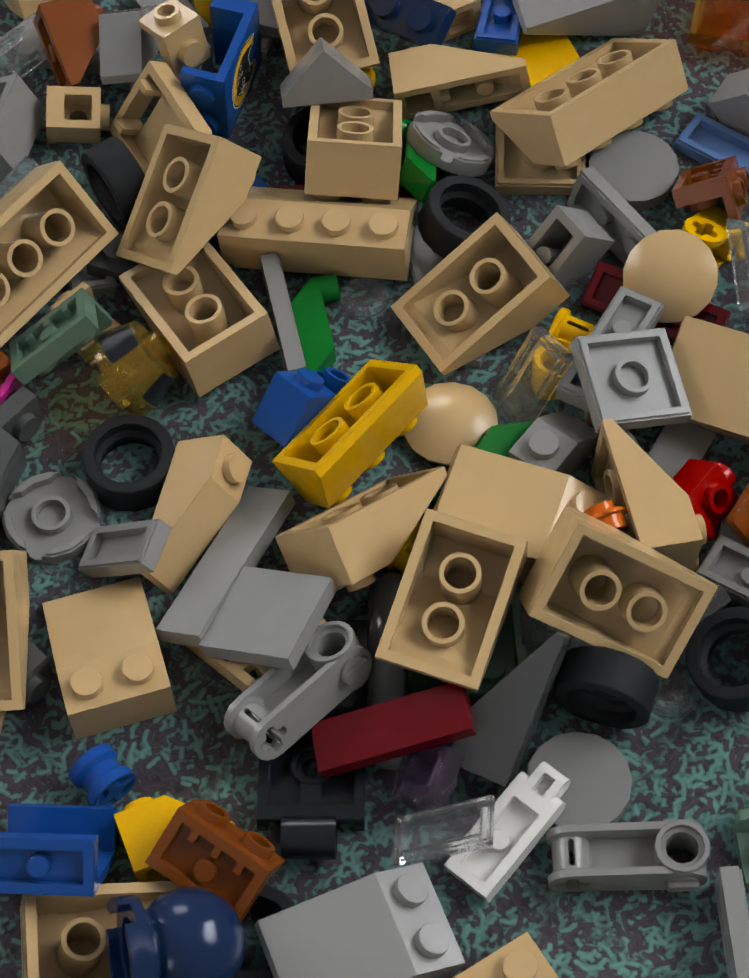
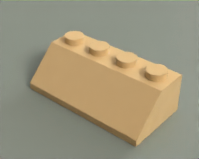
(593, 100)
(321, 235)
(45, 240)

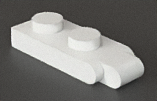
(520, 821)

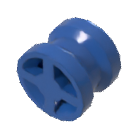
(102, 776)

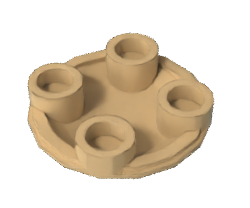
(674, 271)
(452, 417)

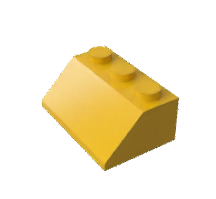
(353, 431)

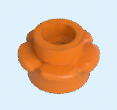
(608, 513)

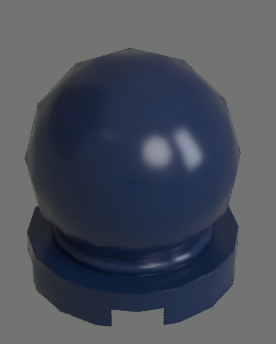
(176, 937)

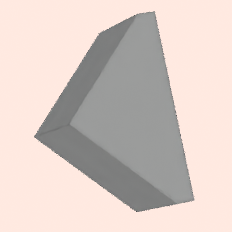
(124, 47)
(324, 78)

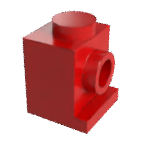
(709, 490)

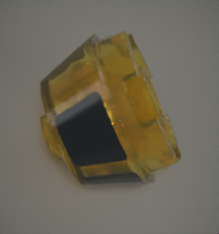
(132, 366)

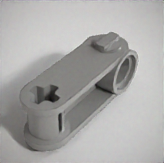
(293, 701)
(627, 856)

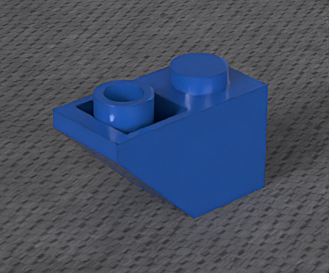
(295, 400)

